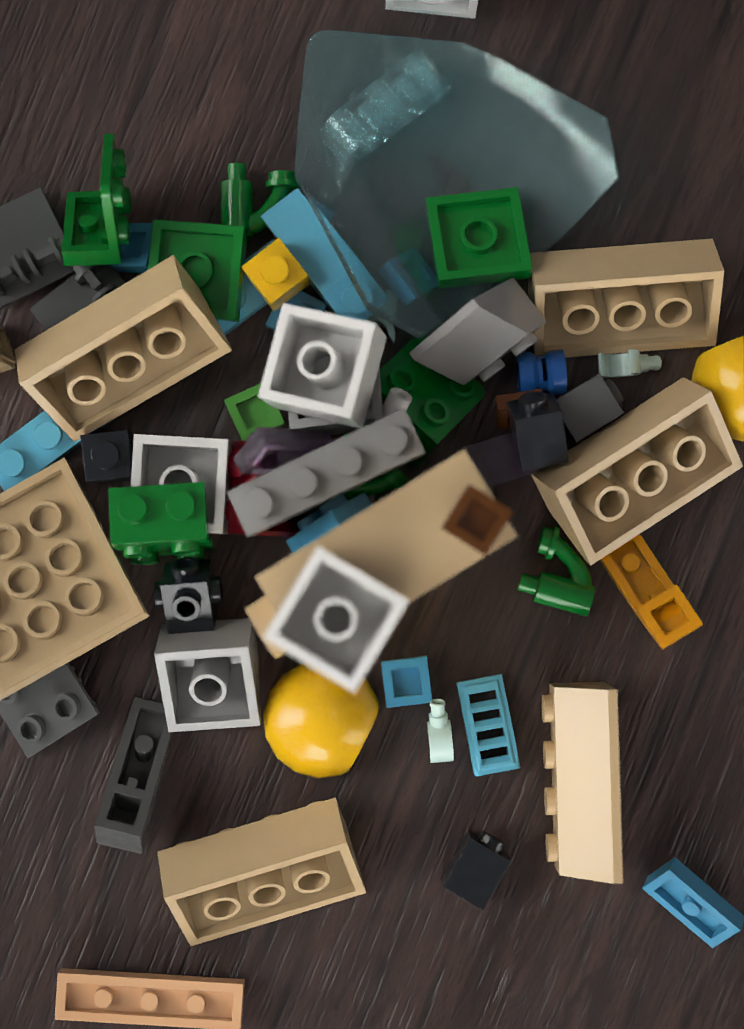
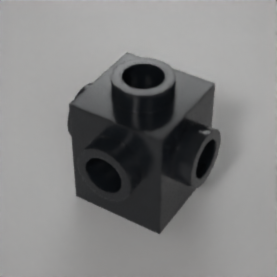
(189, 595)

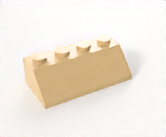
(627, 297)
(121, 349)
(639, 469)
(584, 781)
(260, 872)

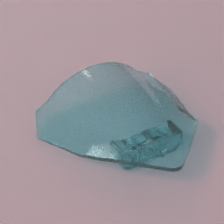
(431, 119)

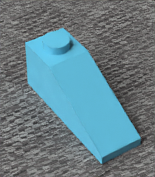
(304, 237)

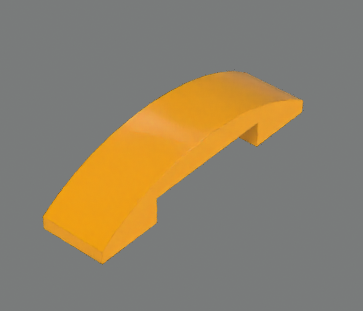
(651, 592)

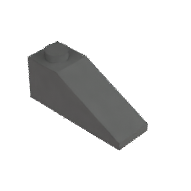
(134, 778)

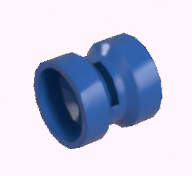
(530, 372)

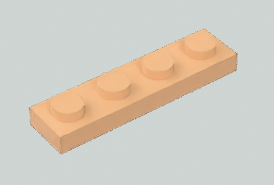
(149, 999)

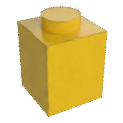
(276, 274)

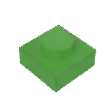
(251, 412)

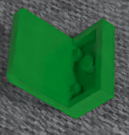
(96, 219)
(436, 399)
(160, 522)

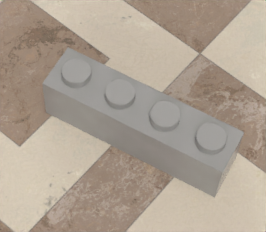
(326, 473)

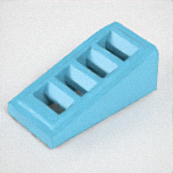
(493, 764)

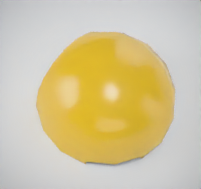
(723, 373)
(317, 722)

